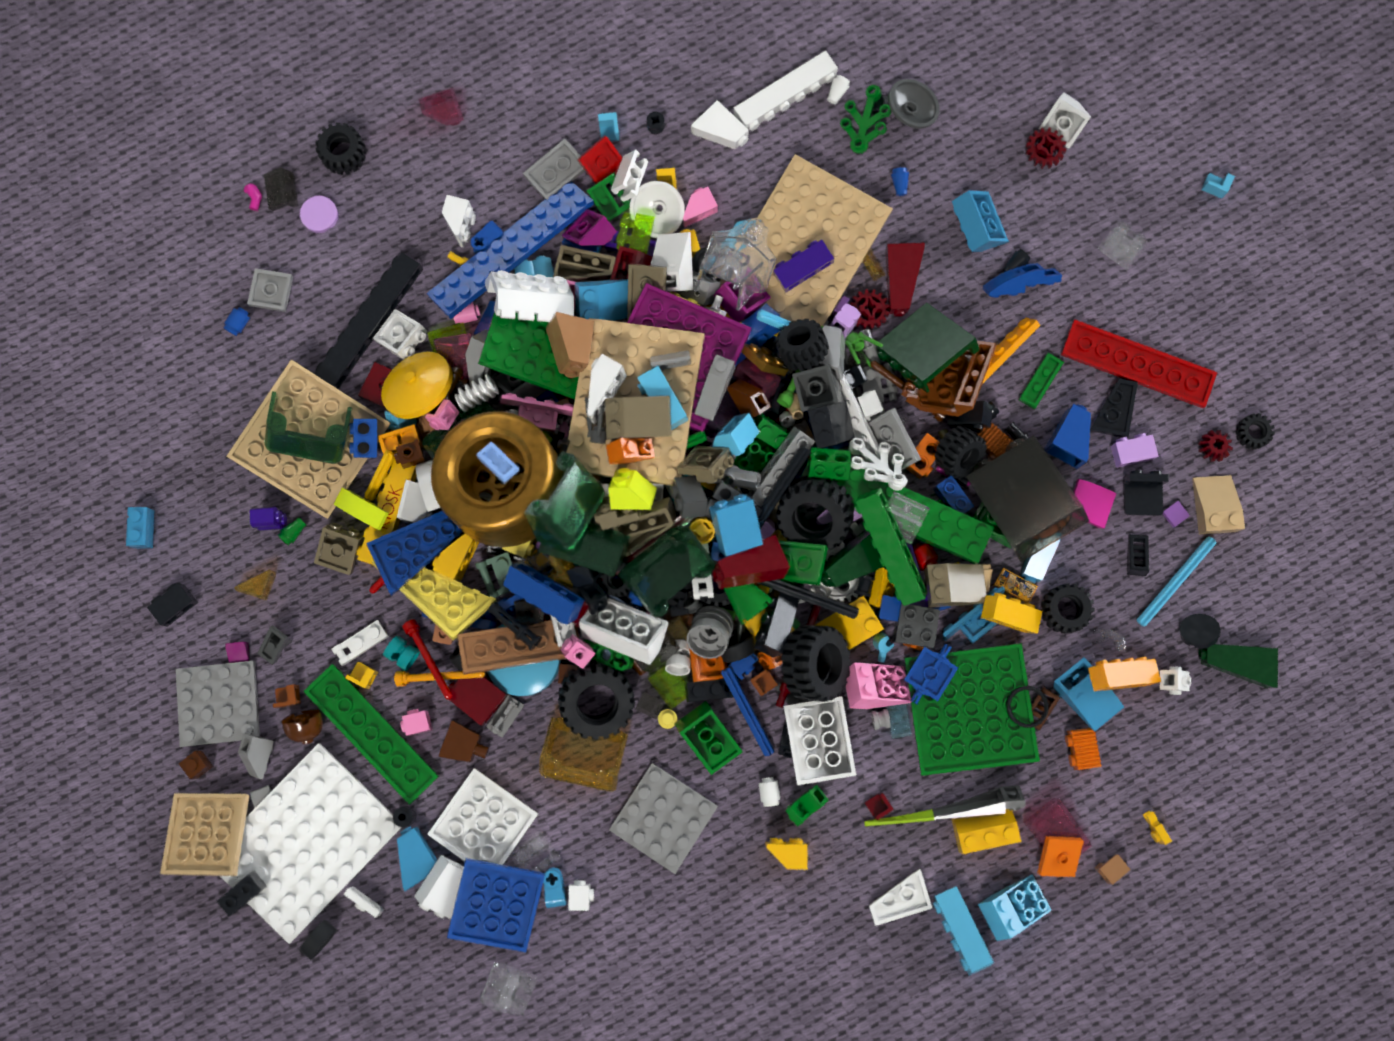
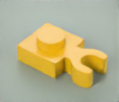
(1158, 831)

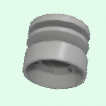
(710, 632)

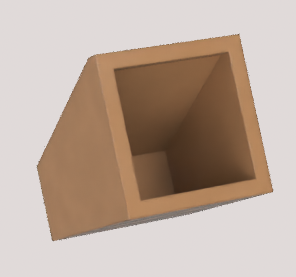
(570, 342)

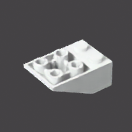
(675, 253)

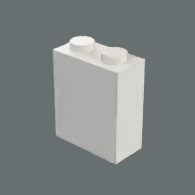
(440, 888)

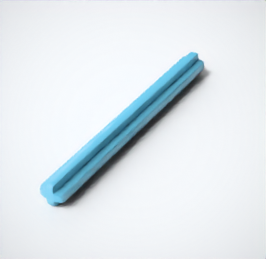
(1176, 581)

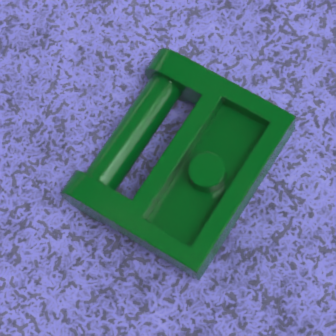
(604, 201)

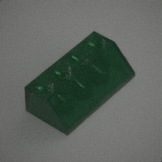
(595, 550)

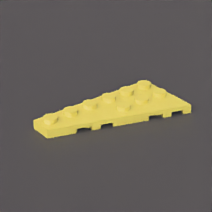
(446, 601)

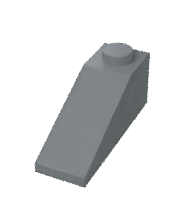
(715, 387)

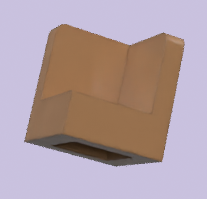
(1113, 869)

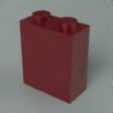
(477, 698)

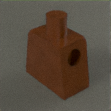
(462, 744)

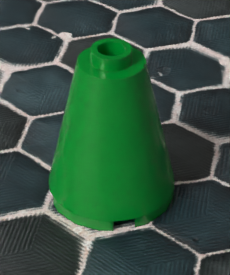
(747, 601)

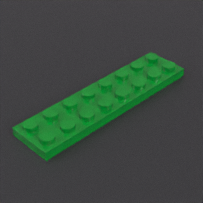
(371, 734)

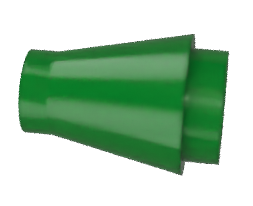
(292, 531)

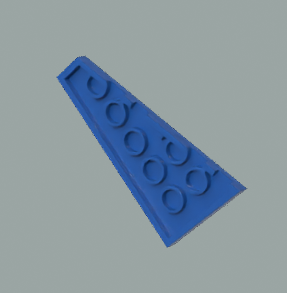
(411, 548)

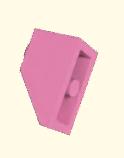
(699, 206)

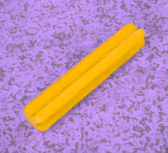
(379, 475)

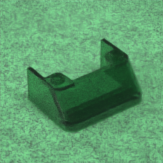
(302, 445)

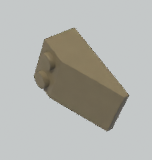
(638, 417)
(955, 584)

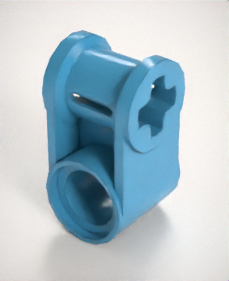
(554, 891)

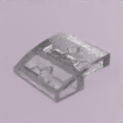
(908, 515)

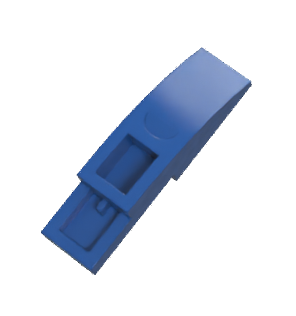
(1016, 280)

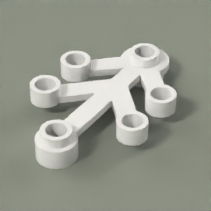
(894, 478)

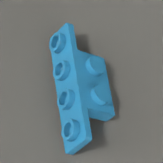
(971, 623)

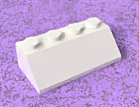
(617, 631)

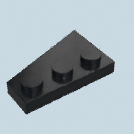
(1117, 410)

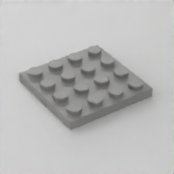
(217, 703)
(663, 818)

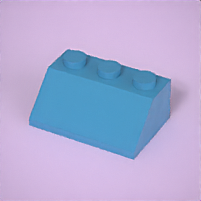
(979, 220)

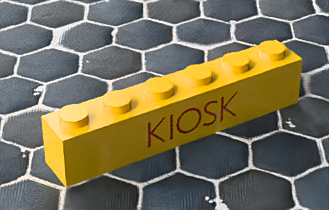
(388, 500)

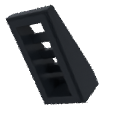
(1133, 566)

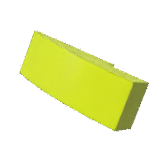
(361, 508)

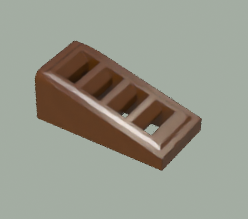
(1052, 704)

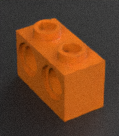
(926, 457)

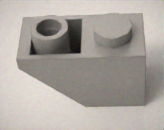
(255, 754)

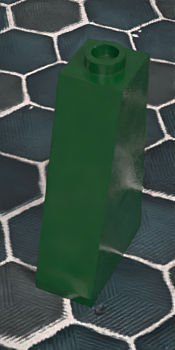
(851, 562)
(1248, 663)

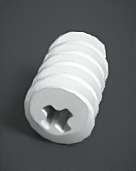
(477, 393)

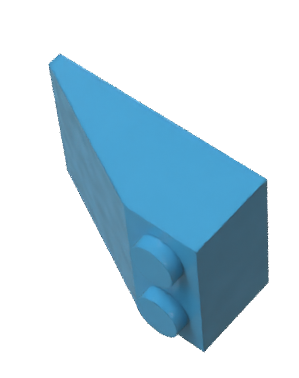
(602, 299)

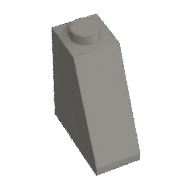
(835, 352)

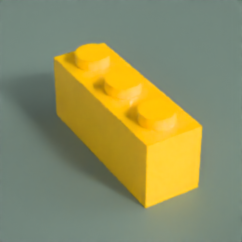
(1011, 613)

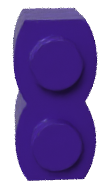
(267, 518)

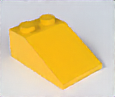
(456, 558)
(857, 629)

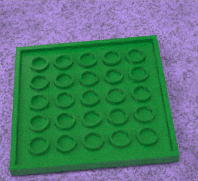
(970, 719)

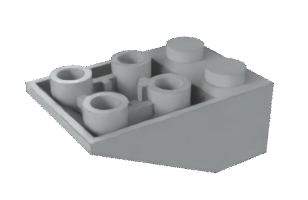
(472, 357)

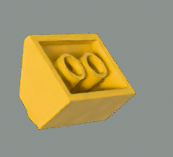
(985, 832)

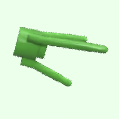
(856, 343)

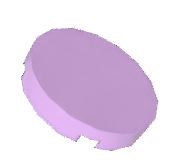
(318, 214)

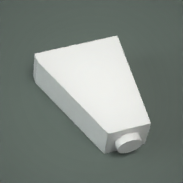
(720, 127)

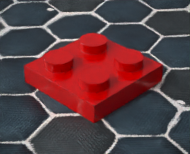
(600, 160)

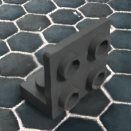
(916, 626)

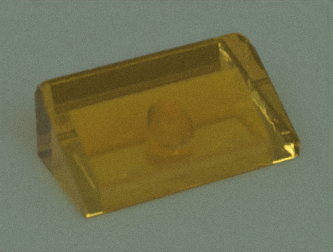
(873, 266)

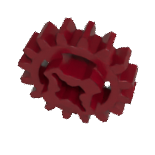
(1051, 142)
(876, 308)

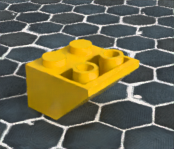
(790, 854)

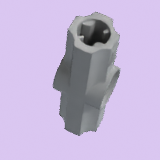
(741, 478)

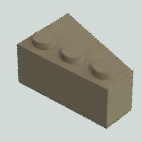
(583, 265)
(650, 525)

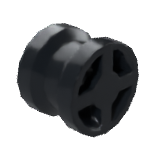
(658, 126)

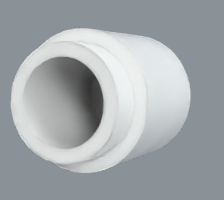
(769, 792)

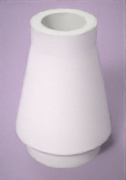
(838, 88)

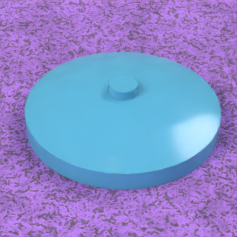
(525, 679)

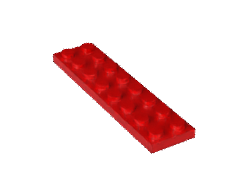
(1139, 363)

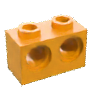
(399, 437)

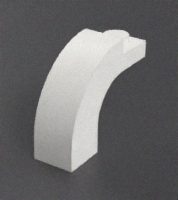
(423, 474)

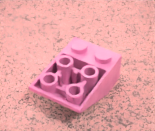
(876, 686)

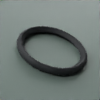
(1008, 706)

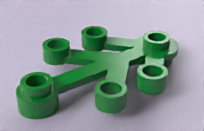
(865, 122)

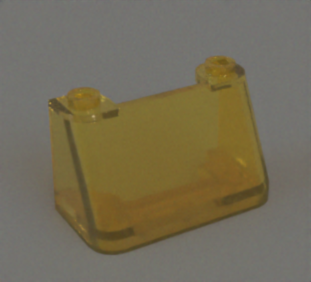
(582, 760)

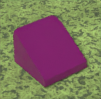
(237, 651)

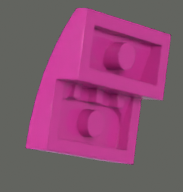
(1095, 500)

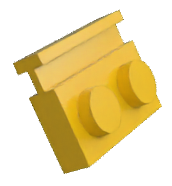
(881, 587)

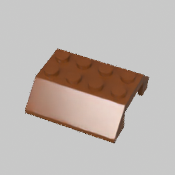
(956, 387)

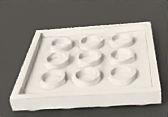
(482, 821)

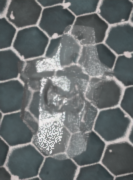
(739, 258)

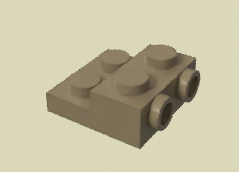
(706, 463)
(614, 517)
(338, 548)

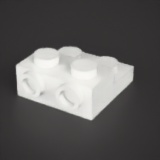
(400, 334)

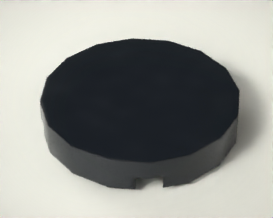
(1200, 630)

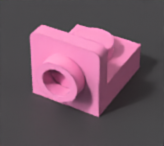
(443, 416)

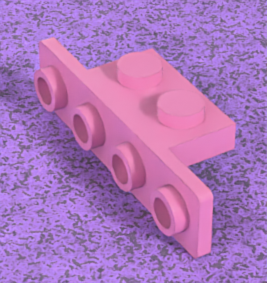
(539, 413)

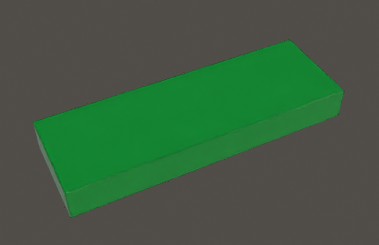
(1041, 380)

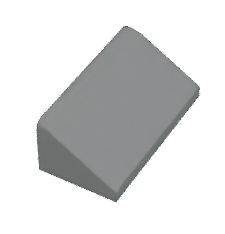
(671, 360)

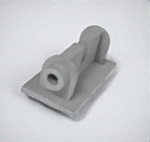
(505, 716)

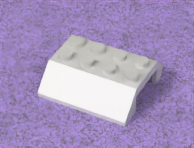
(529, 295)

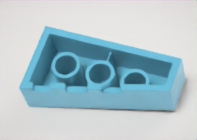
(963, 931)

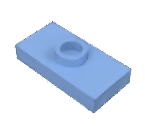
(497, 462)

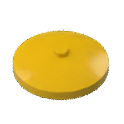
(417, 385)

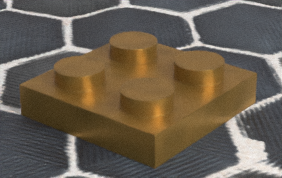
(764, 360)

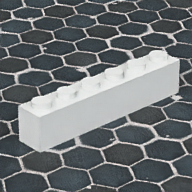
(786, 91)

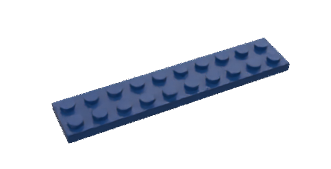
(510, 249)

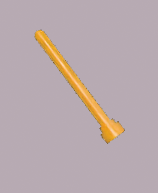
(403, 678)

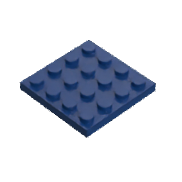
(495, 905)

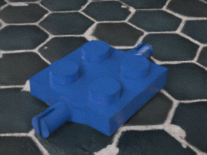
(930, 673)

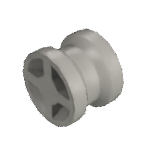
(880, 719)

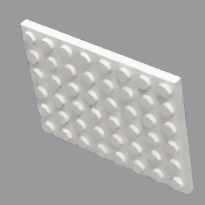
(310, 841)

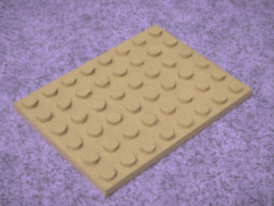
(812, 207)
(632, 348)

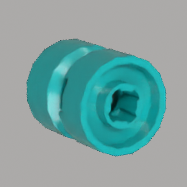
(399, 651)

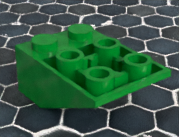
(764, 446)

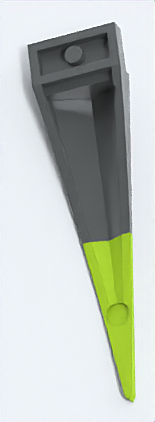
(985, 804)

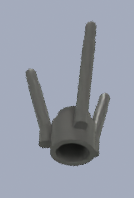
(598, 434)

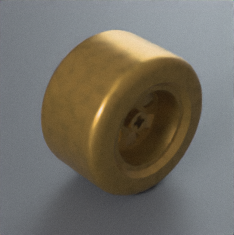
(457, 472)

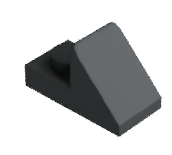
(273, 645)

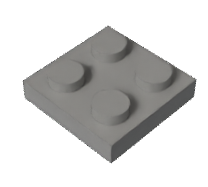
(270, 290)

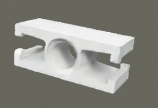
(629, 175)

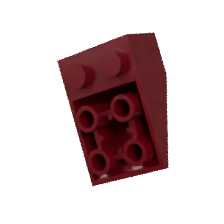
(624, 258)

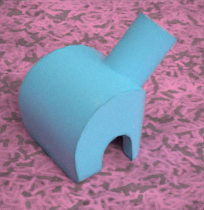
(882, 644)

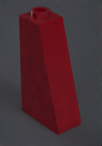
(902, 270)
(752, 565)

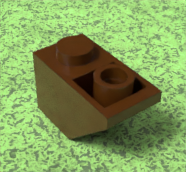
(748, 398)

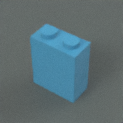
(736, 525)

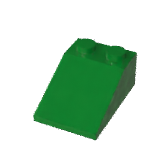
(708, 737)

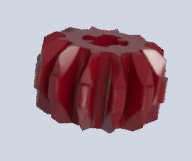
(1218, 452)

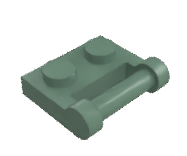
(500, 566)

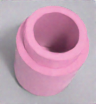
(468, 314)

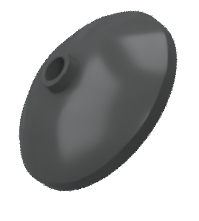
(913, 103)

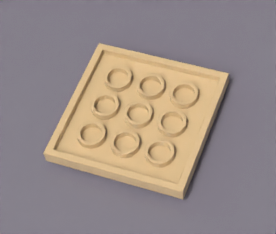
(205, 834)

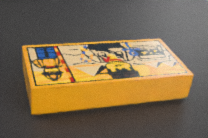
(1015, 585)

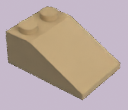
(1217, 505)

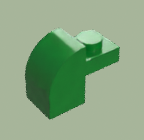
(806, 805)

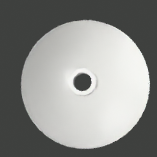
(654, 194)

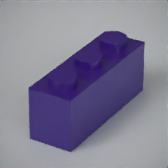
(803, 265)

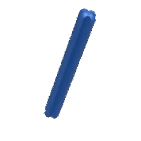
(747, 711)

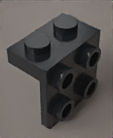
(1144, 493)

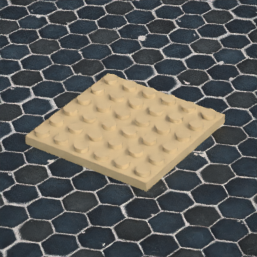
(310, 409)

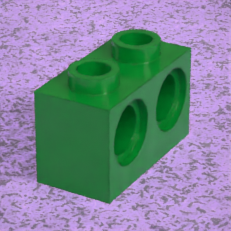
(829, 463)

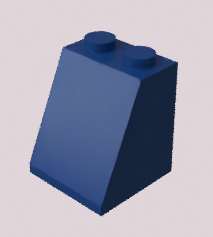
(1071, 437)

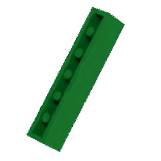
(891, 547)

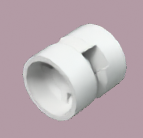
(680, 662)

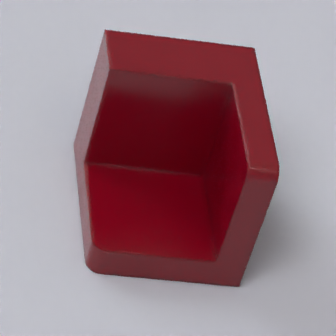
(878, 806)

